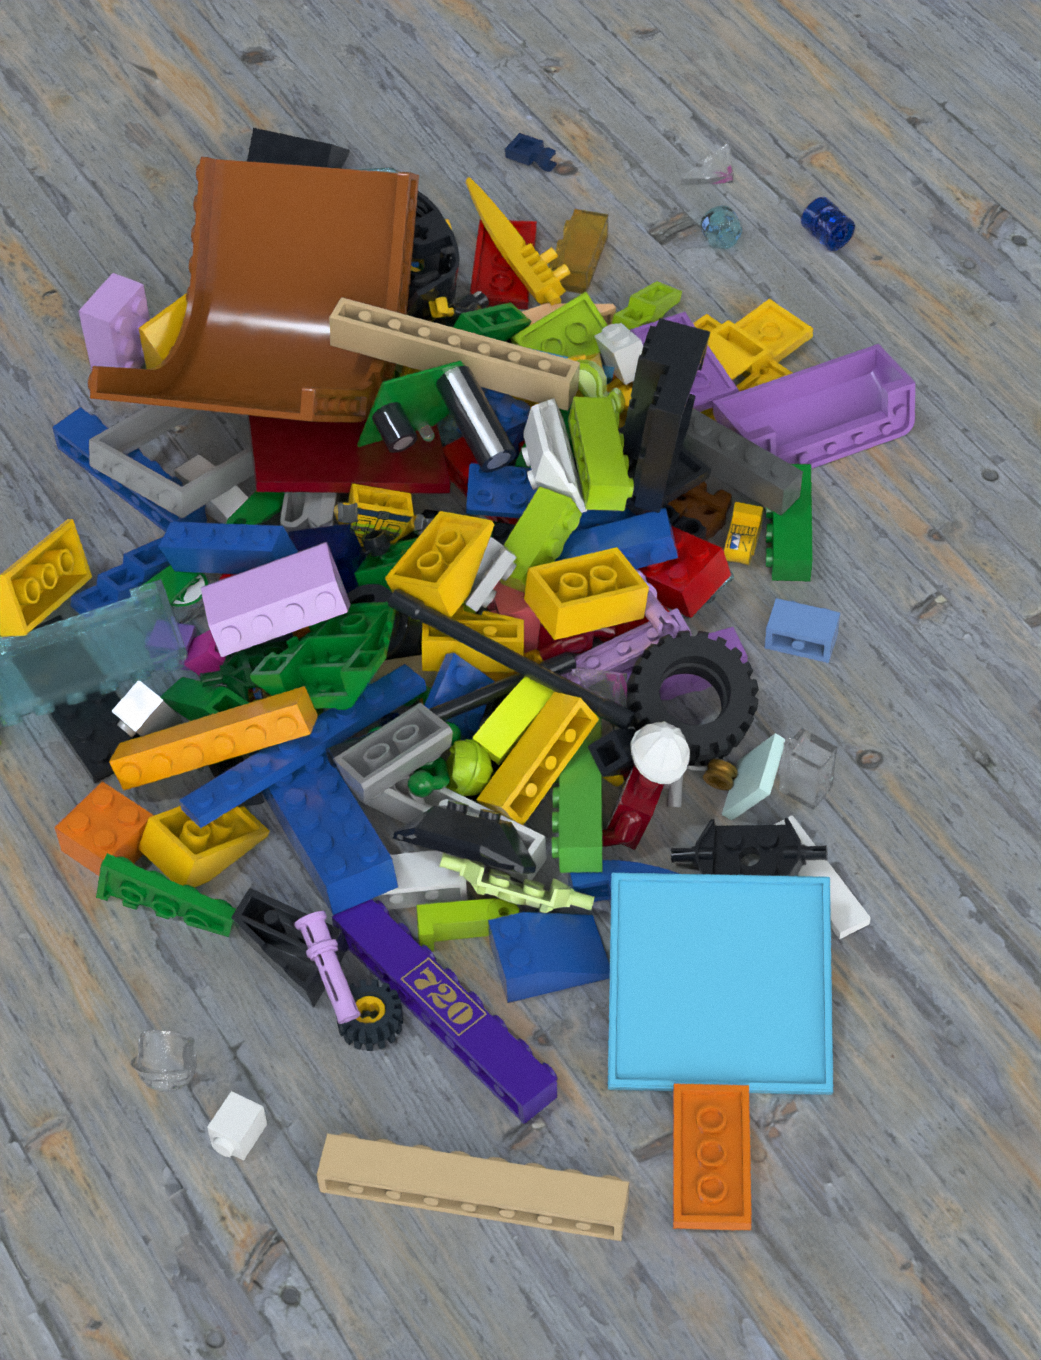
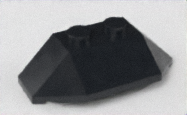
(469, 836)

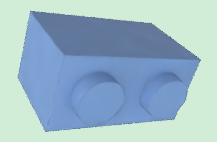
(802, 630)

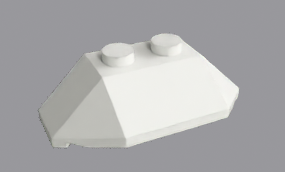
(550, 453)

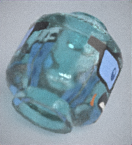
(721, 227)

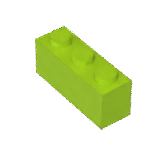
(540, 533)

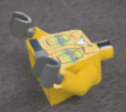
(378, 509)

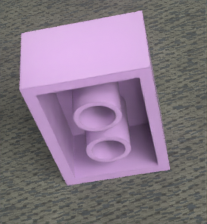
(112, 323)

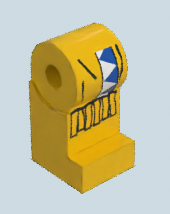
(743, 533)

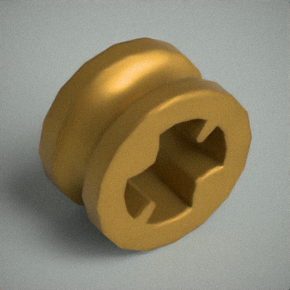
(720, 774)

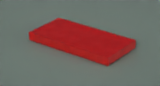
(493, 273)

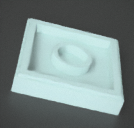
(754, 777)

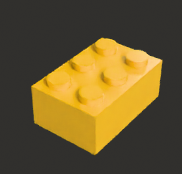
(586, 593)

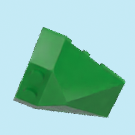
(333, 658)

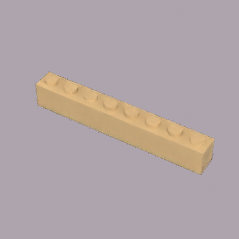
(429, 345)
(474, 1186)

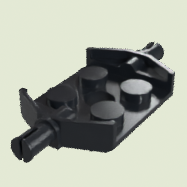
(723, 848)

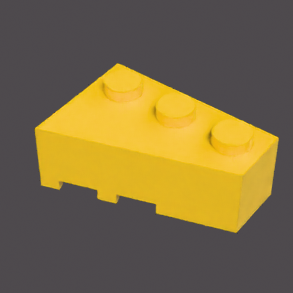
(498, 627)

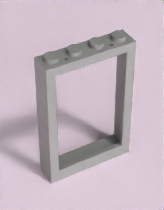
(111, 446)

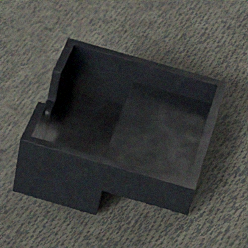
(662, 406)

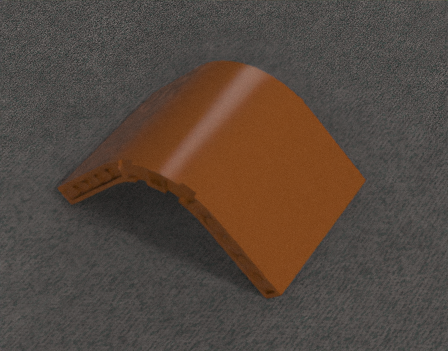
(265, 275)

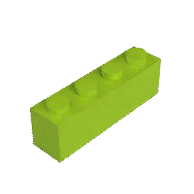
(599, 454)

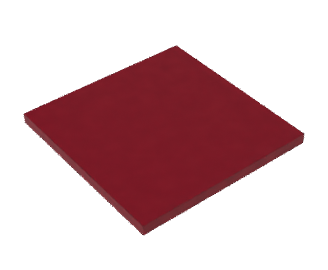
(326, 459)

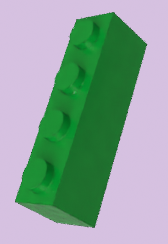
(792, 536)

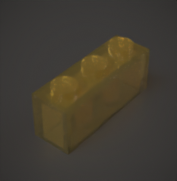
(581, 248)

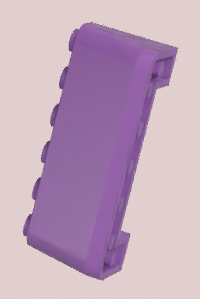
(825, 408)

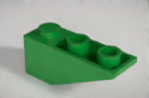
(196, 702)

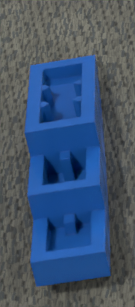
(114, 585)

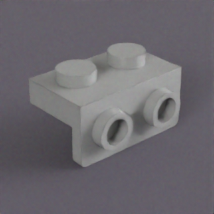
(495, 565)

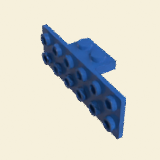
(509, 493)

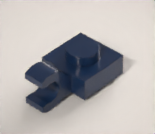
(529, 149)

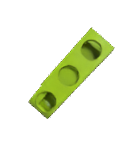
(459, 919)

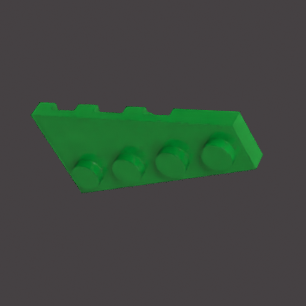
(152, 889)

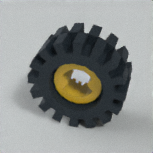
(375, 1030)

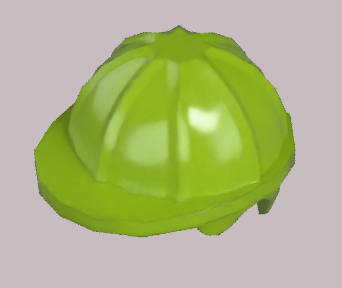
(468, 768)

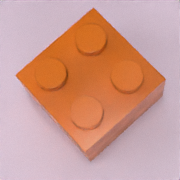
(103, 825)

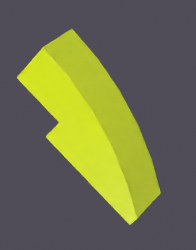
(512, 718)

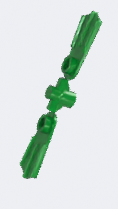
(254, 511)

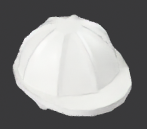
(660, 752)

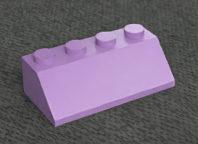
(274, 599)

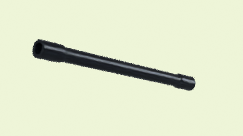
(418, 610)
(559, 664)

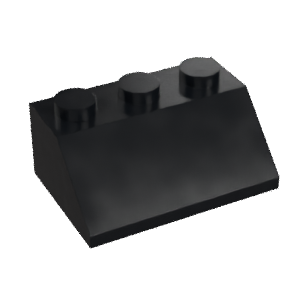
(293, 150)

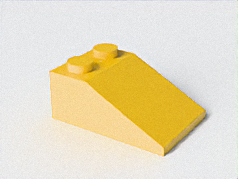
(443, 561)
(199, 854)

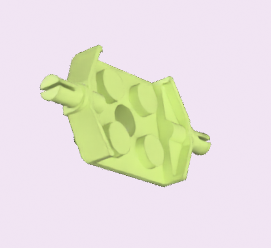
(528, 893)

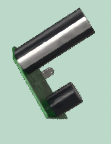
(425, 399)

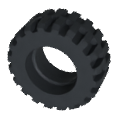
(711, 662)

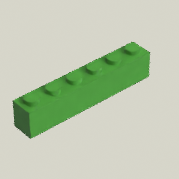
(579, 812)

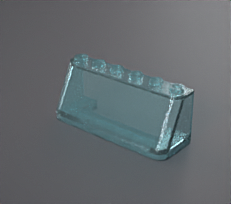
(89, 654)

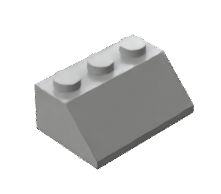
(393, 752)

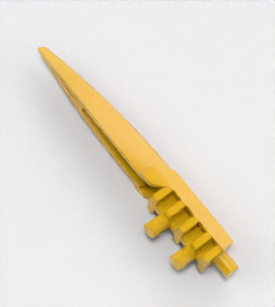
(522, 258)

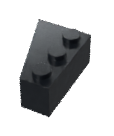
(271, 932)

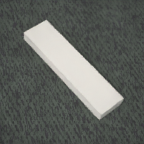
(846, 911)

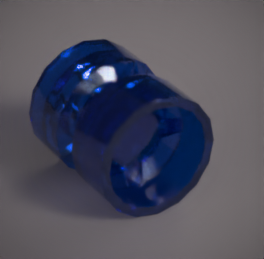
(828, 223)

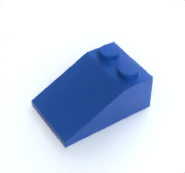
(546, 953)

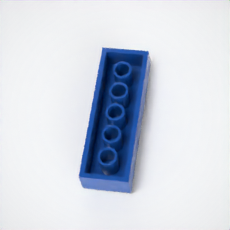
(331, 835)

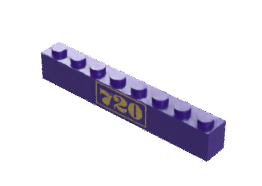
(448, 1009)

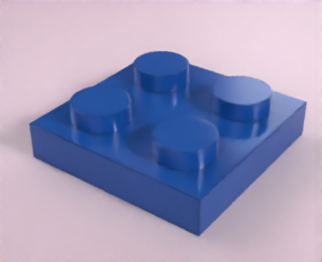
(454, 680)

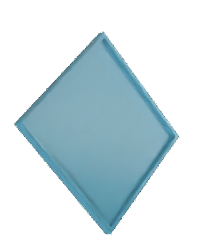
(720, 982)

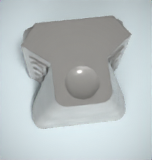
(308, 510)

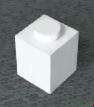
(236, 1126)

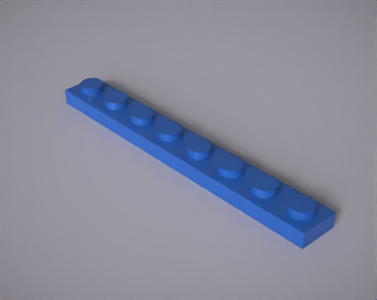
(284, 758)

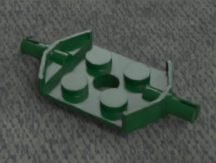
(238, 667)

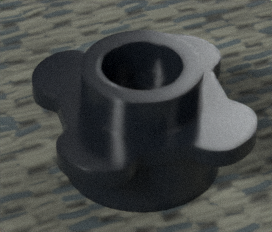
(376, 543)

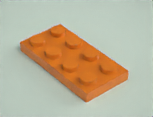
(711, 1157)

